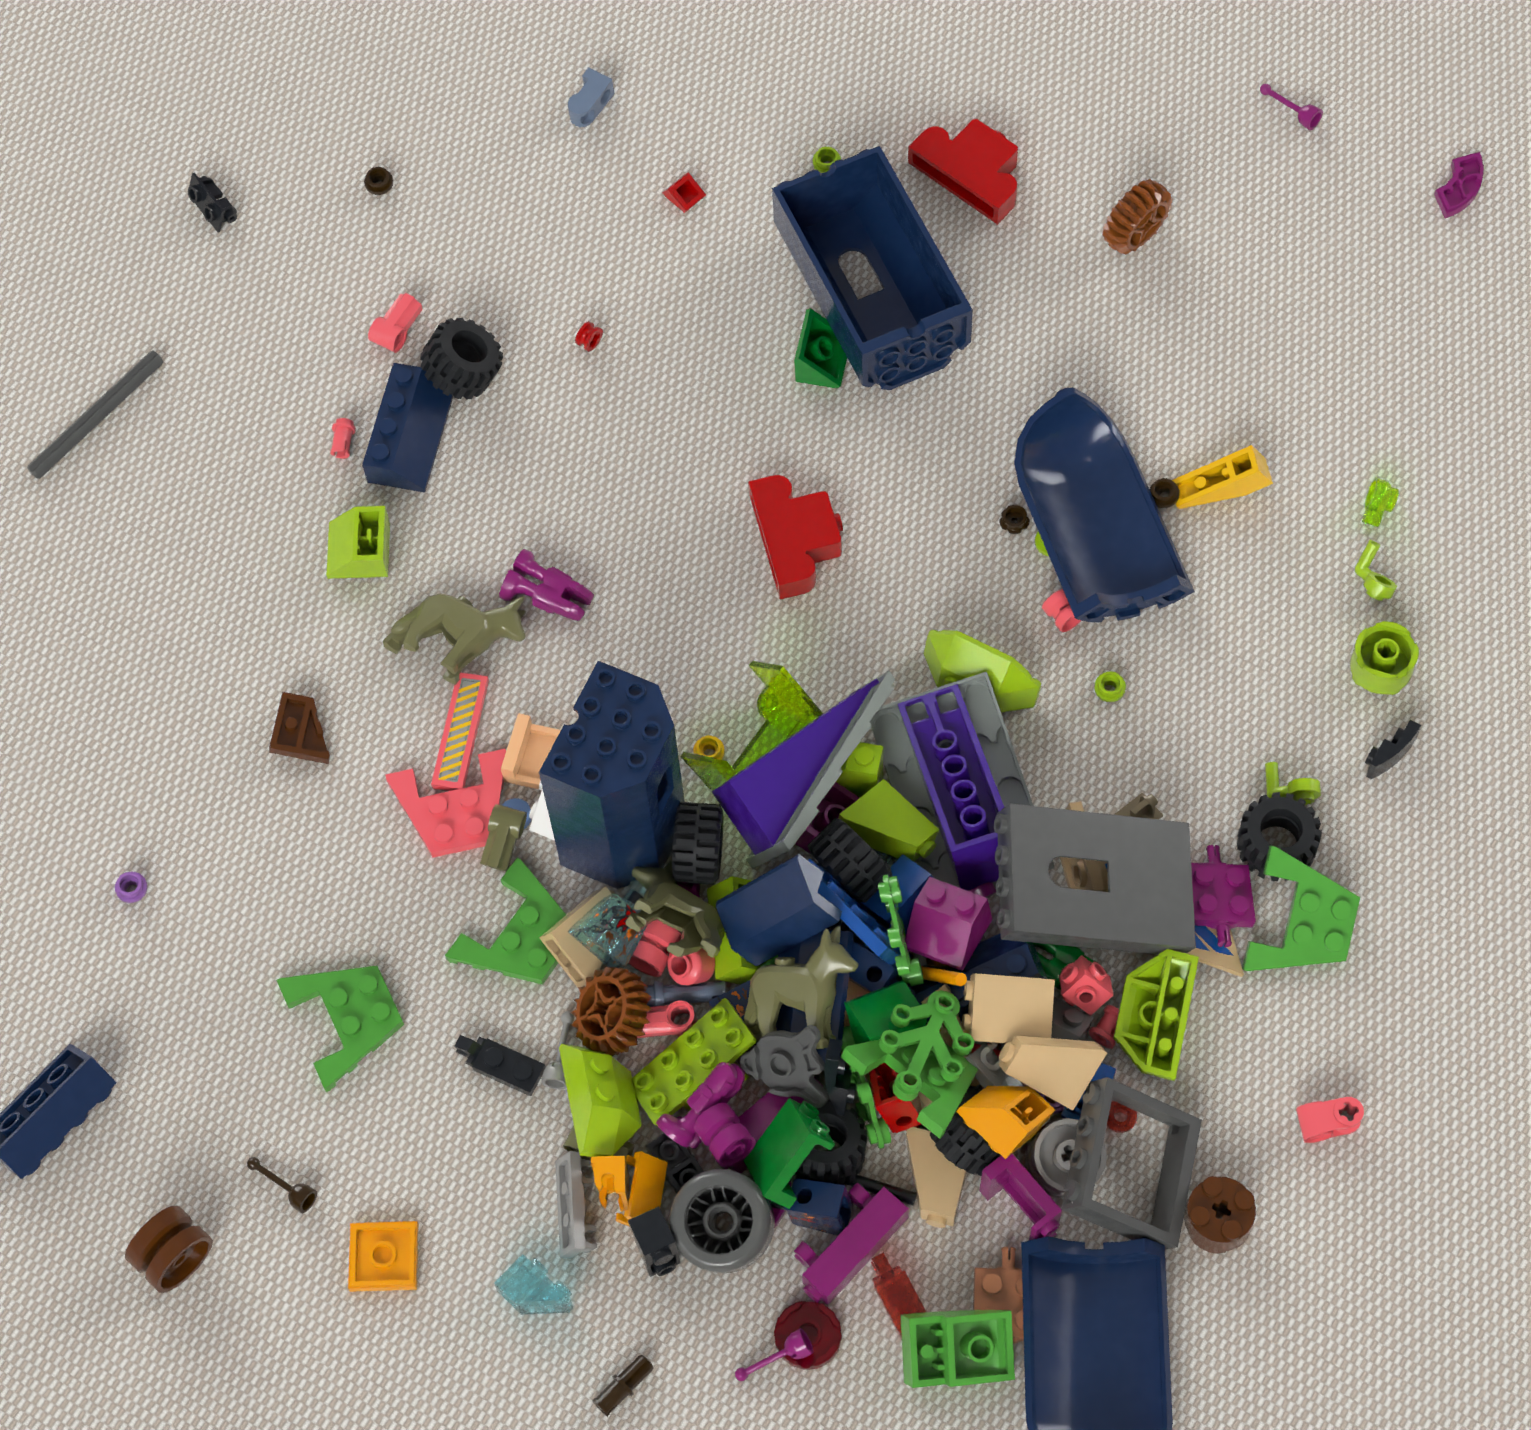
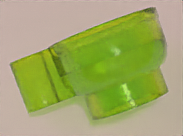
(1379, 498)

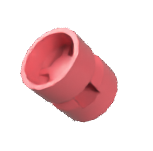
(652, 951)

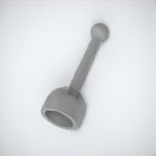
(553, 1074)

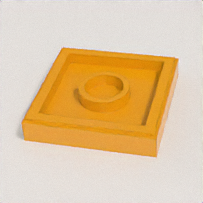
(383, 1256)

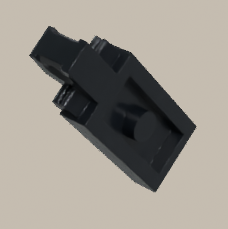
(501, 1063)

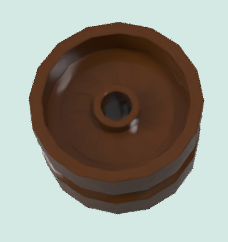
(168, 1249)

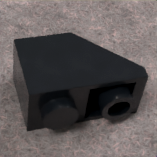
(655, 1242)

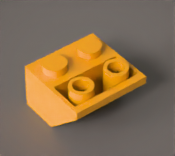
(1006, 1116)

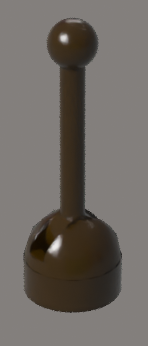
(300, 1195)

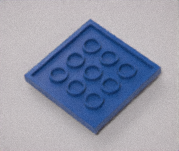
(857, 919)

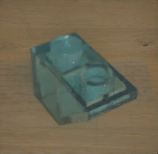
(531, 1290)

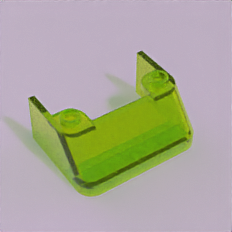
(785, 712)

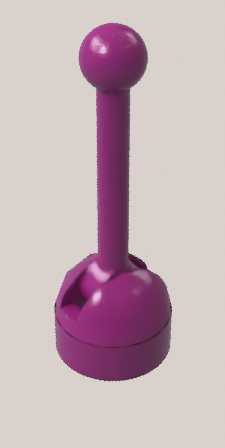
(1308, 115)
(796, 1346)

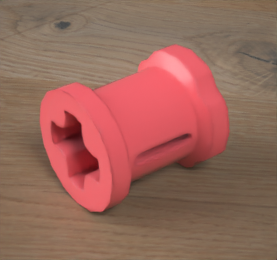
(1105, 1029)

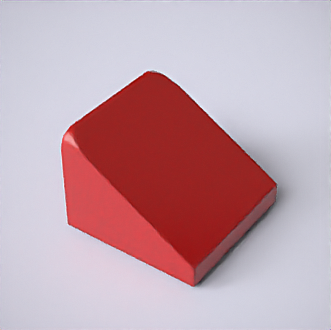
(684, 192)

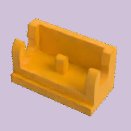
(611, 1176)
(646, 1185)

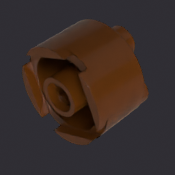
(1224, 1196)

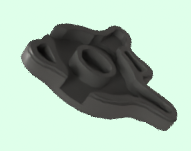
(788, 1064)

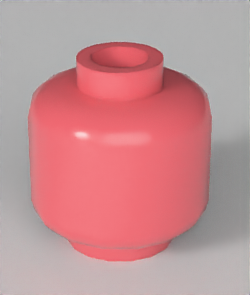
(691, 968)

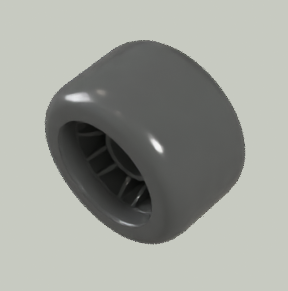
(695, 1218)

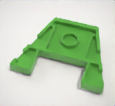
(1317, 923)
(518, 948)
(358, 1008)
(944, 1095)

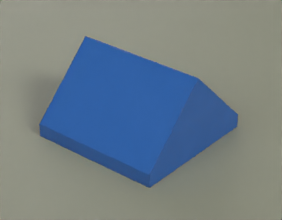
(911, 881)

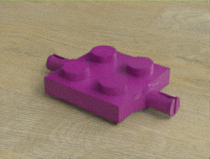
(1222, 895)

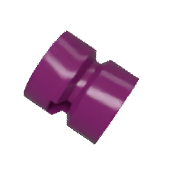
(724, 1134)

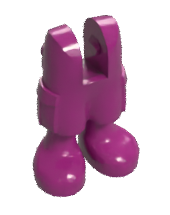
(552, 594)
(717, 1088)

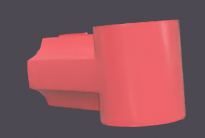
(393, 327)
(663, 1017)

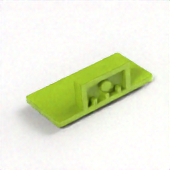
(685, 1064)

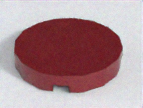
(820, 1326)

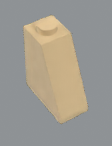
(570, 953)
(1052, 1065)
(934, 1178)

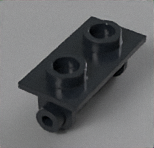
(204, 194)

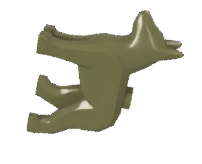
(462, 625)
(678, 909)
(800, 986)

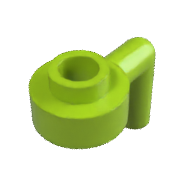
(1376, 584)
(1303, 788)

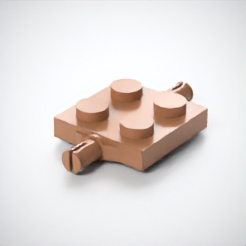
(1001, 1290)

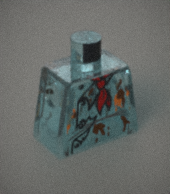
(605, 929)

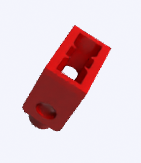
(896, 1113)

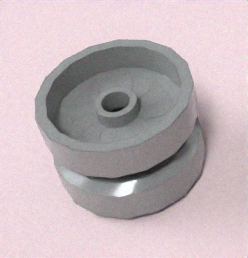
(1045, 1160)

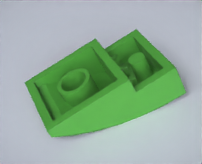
(957, 1347)

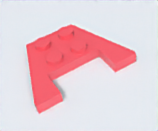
(454, 818)

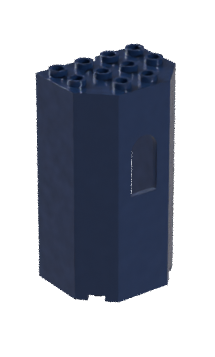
(865, 209)
(614, 779)

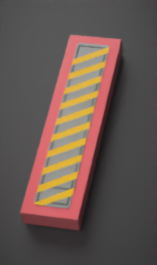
(460, 732)

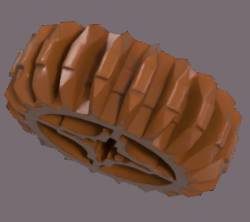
(1137, 216)
(617, 1013)

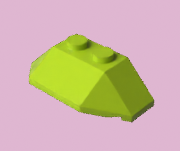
(958, 656)
(1156, 1012)
(600, 1100)

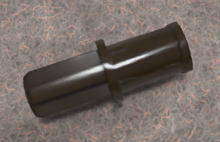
(623, 1385)

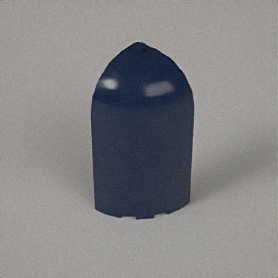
(1096, 512)
(1096, 1336)

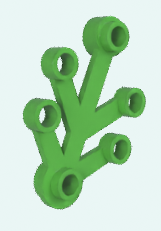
(891, 895)
(928, 1038)
(877, 1128)

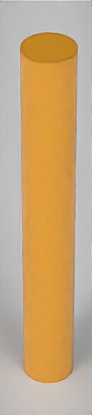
(944, 976)

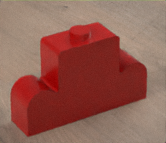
(970, 166)
(794, 532)

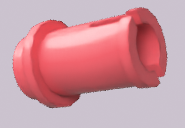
(343, 432)

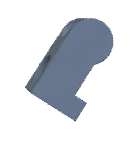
(591, 99)

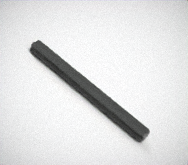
(95, 414)

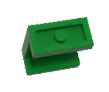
(784, 1149)

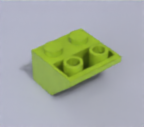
(359, 543)

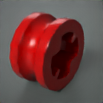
(588, 336)

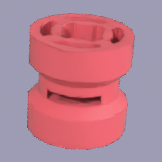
(1059, 608)

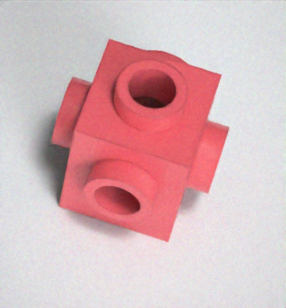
(1085, 985)

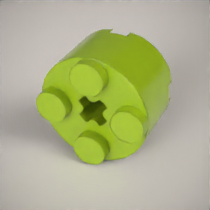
(1384, 658)

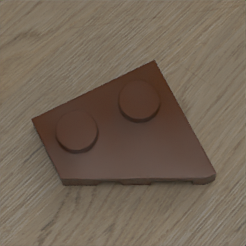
(298, 730)

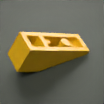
(1224, 479)

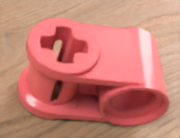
(1324, 1119)

